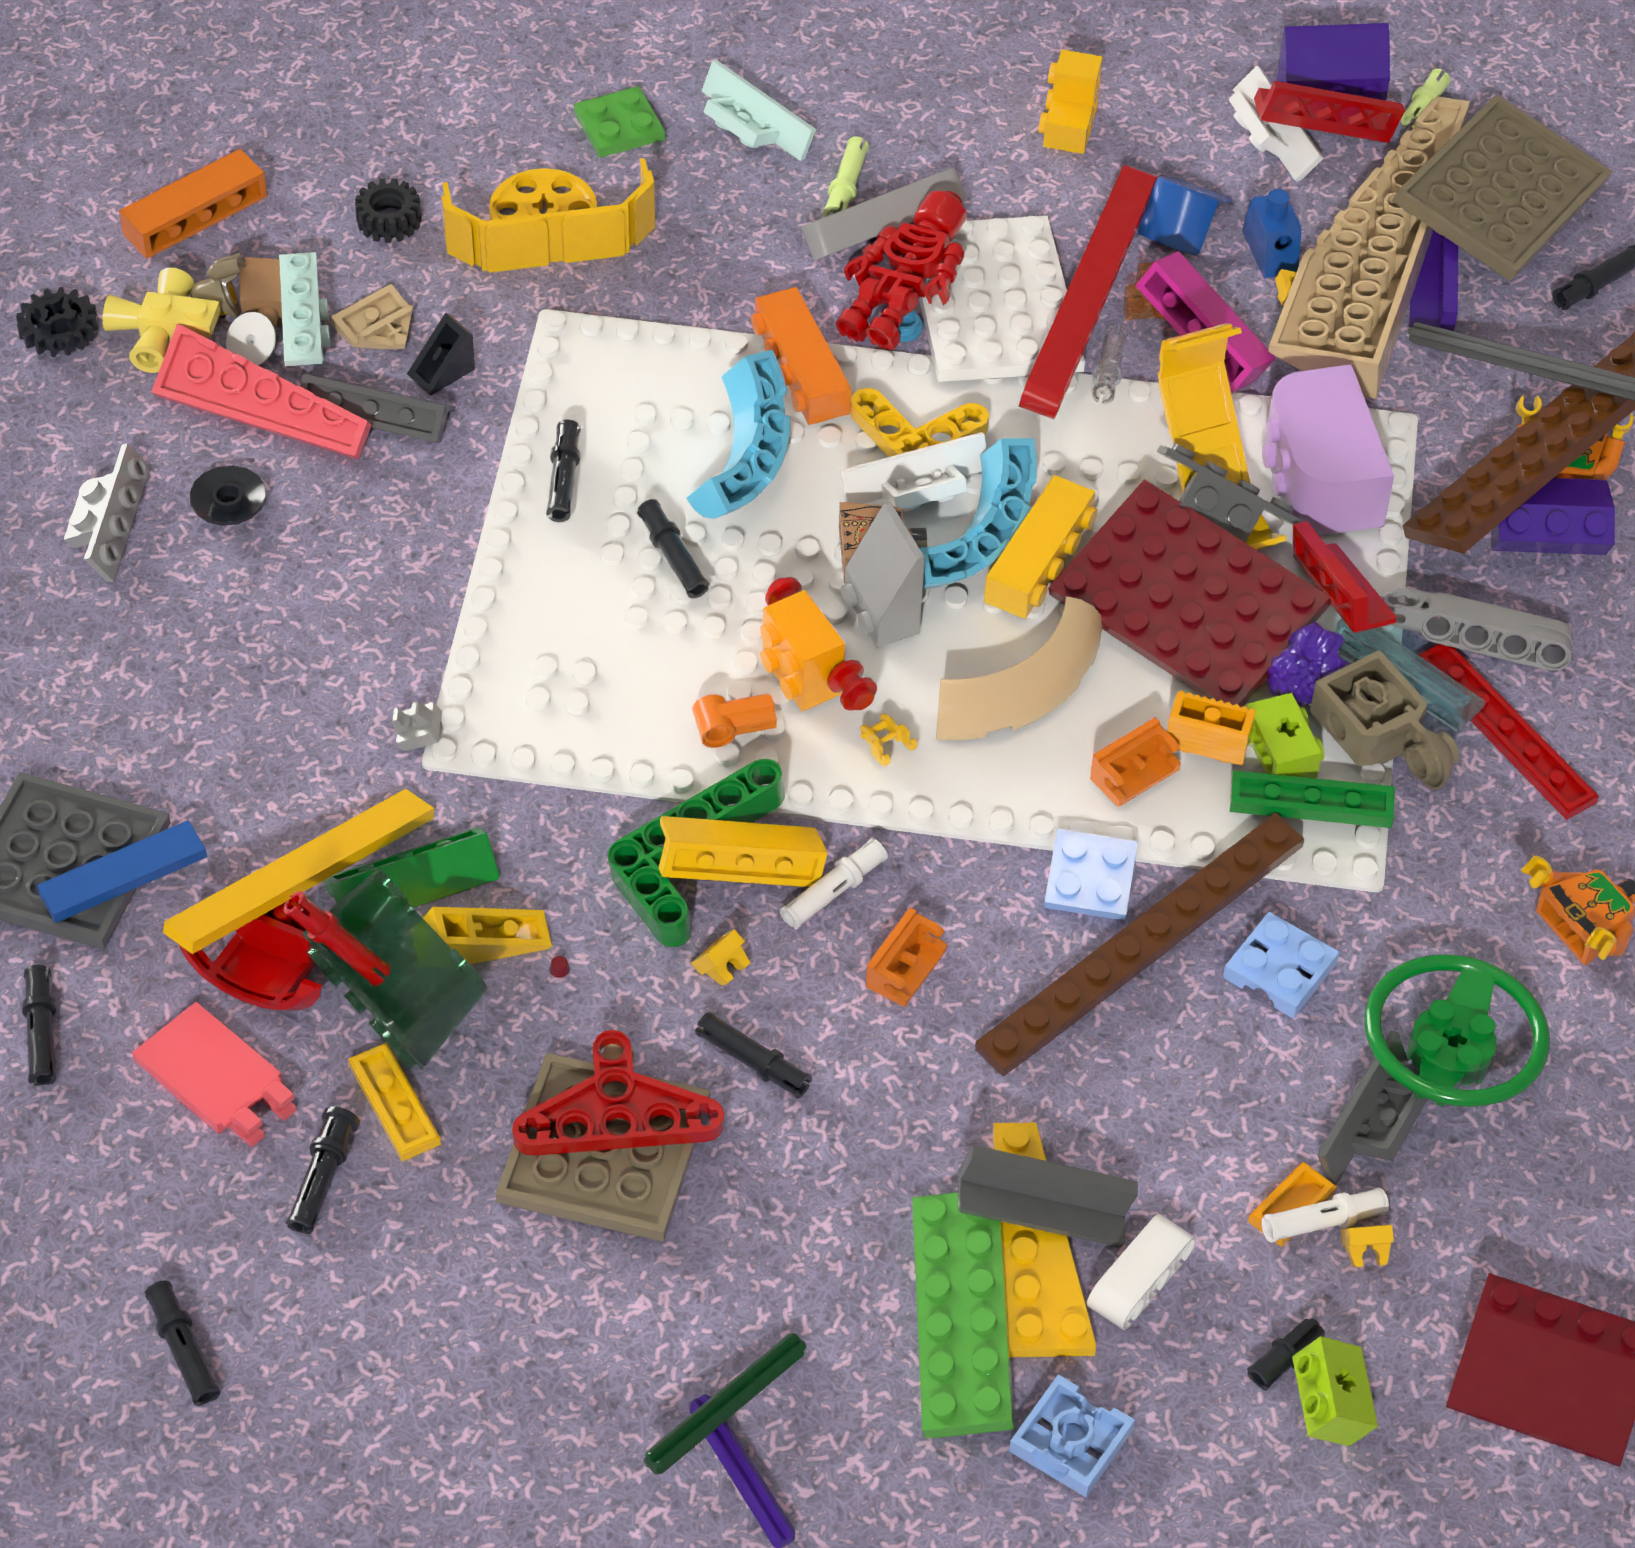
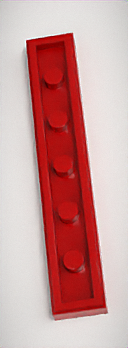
(1516, 738)

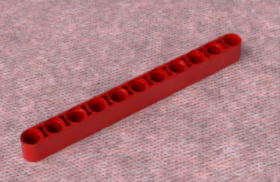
(1087, 293)

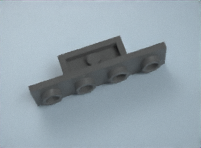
(1222, 501)
(1374, 1118)

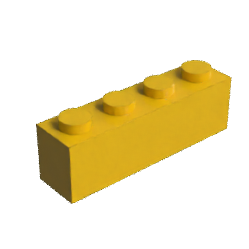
(1040, 547)

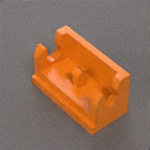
(1135, 762)
(905, 958)

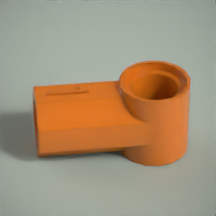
(723, 720)

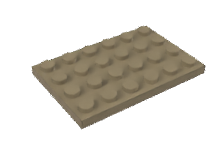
(1502, 187)

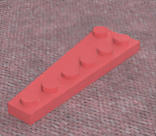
(232, 387)

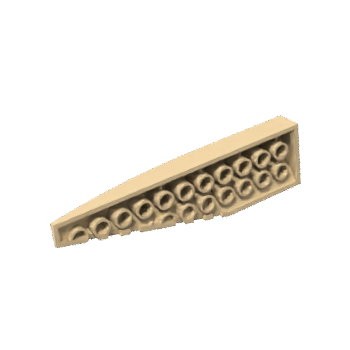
(1366, 266)

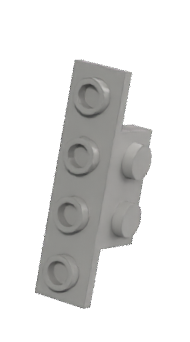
(107, 512)

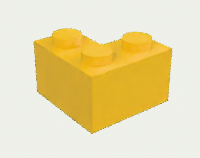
(1071, 101)

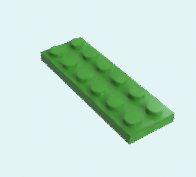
(961, 1320)

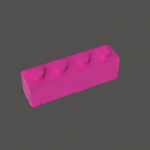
(1194, 305)

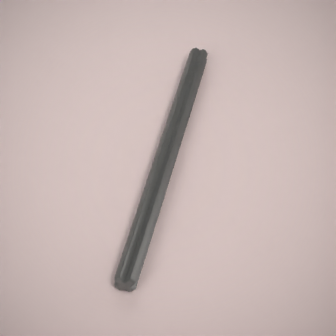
(1523, 360)

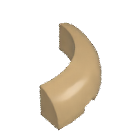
(1028, 689)

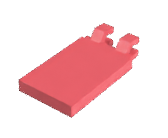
(215, 1073)

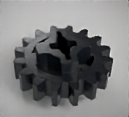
(57, 321)

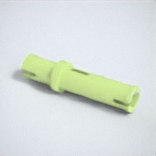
(843, 188)

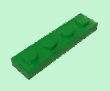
(1312, 799)

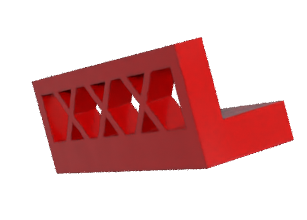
(1328, 111)

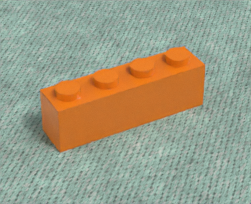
(193, 203)
(803, 356)

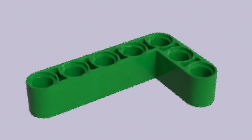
(641, 847)

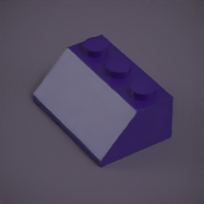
(1337, 58)
(1561, 518)

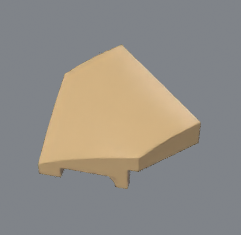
(375, 321)

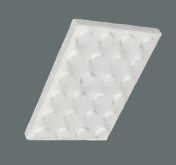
(999, 301)

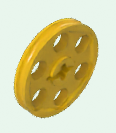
(544, 183)

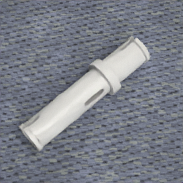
(845, 874)
(1341, 1211)

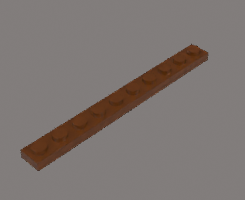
(1138, 945)

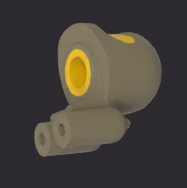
(219, 285)

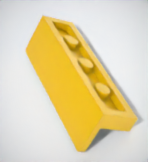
(741, 852)

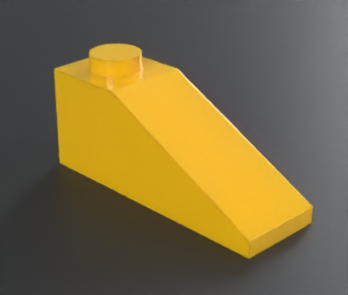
(490, 932)

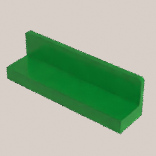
(428, 870)

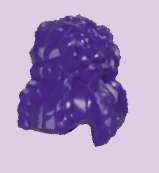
(1305, 661)

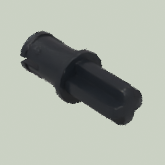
(1279, 1357)

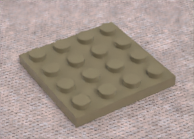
(604, 1188)

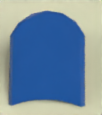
(1179, 214)

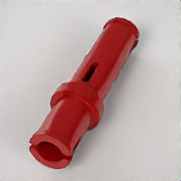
(324, 928)

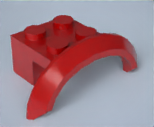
(264, 964)

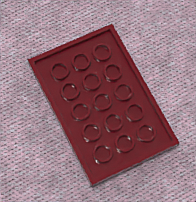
(1190, 595)

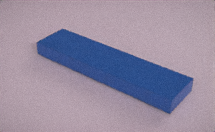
(121, 871)

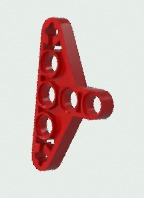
(595, 1109)

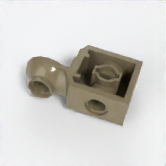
(1380, 717)

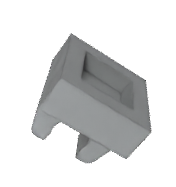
(417, 725)

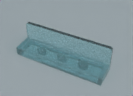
(1445, 697)

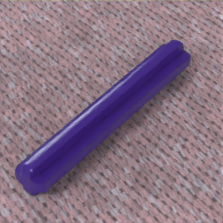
(749, 1482)

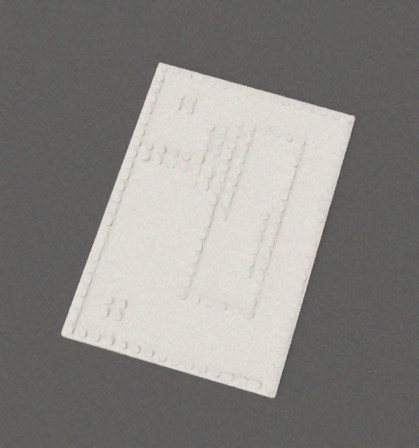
(590, 654)

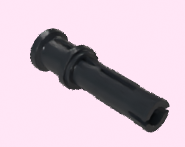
(327, 1153)

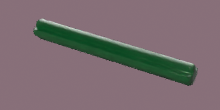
(724, 1404)

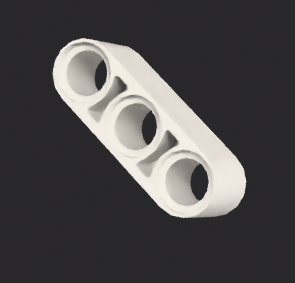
(1140, 1270)

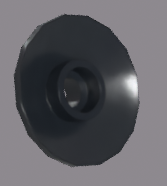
(229, 484)

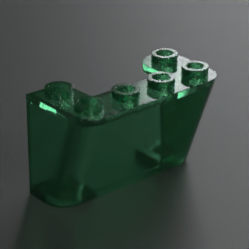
(427, 982)

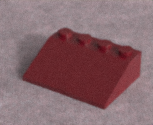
(1549, 1370)

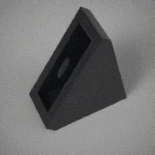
(444, 357)

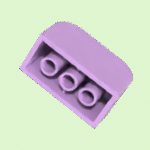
(1327, 451)

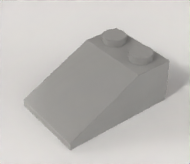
(886, 580)

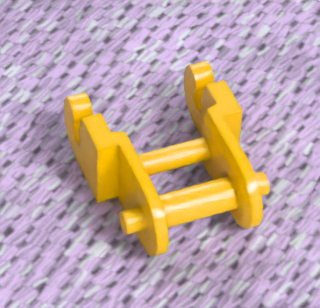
(899, 733)

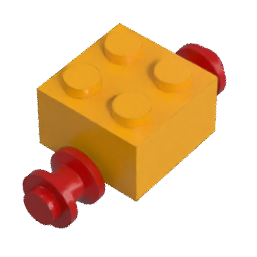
(809, 652)

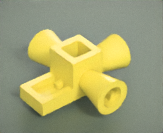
(159, 317)

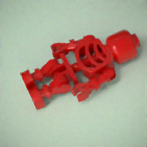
(924, 254)

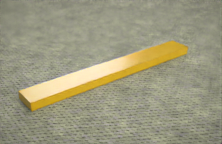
(297, 871)

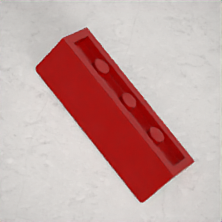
(1341, 580)

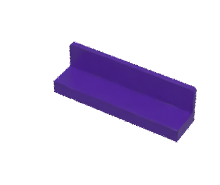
(1436, 288)

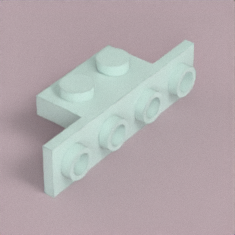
(753, 114)
(302, 310)

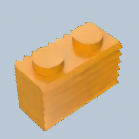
(1211, 727)

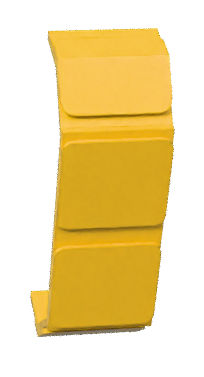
(550, 236)
(1203, 412)

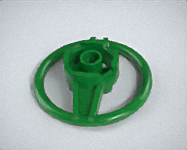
(1455, 1036)

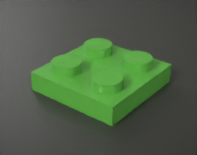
(619, 121)

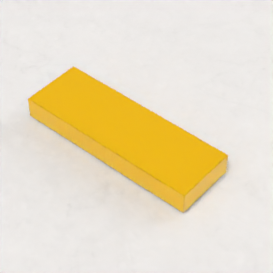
(394, 1101)

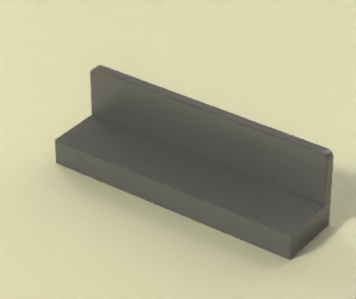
(383, 408)
(1045, 1195)

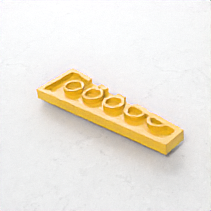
(1041, 1279)

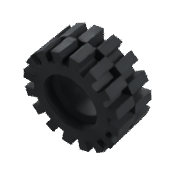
(386, 196)

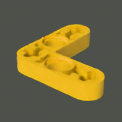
(908, 437)

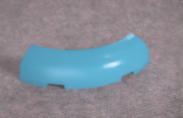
(759, 438)
(1004, 500)

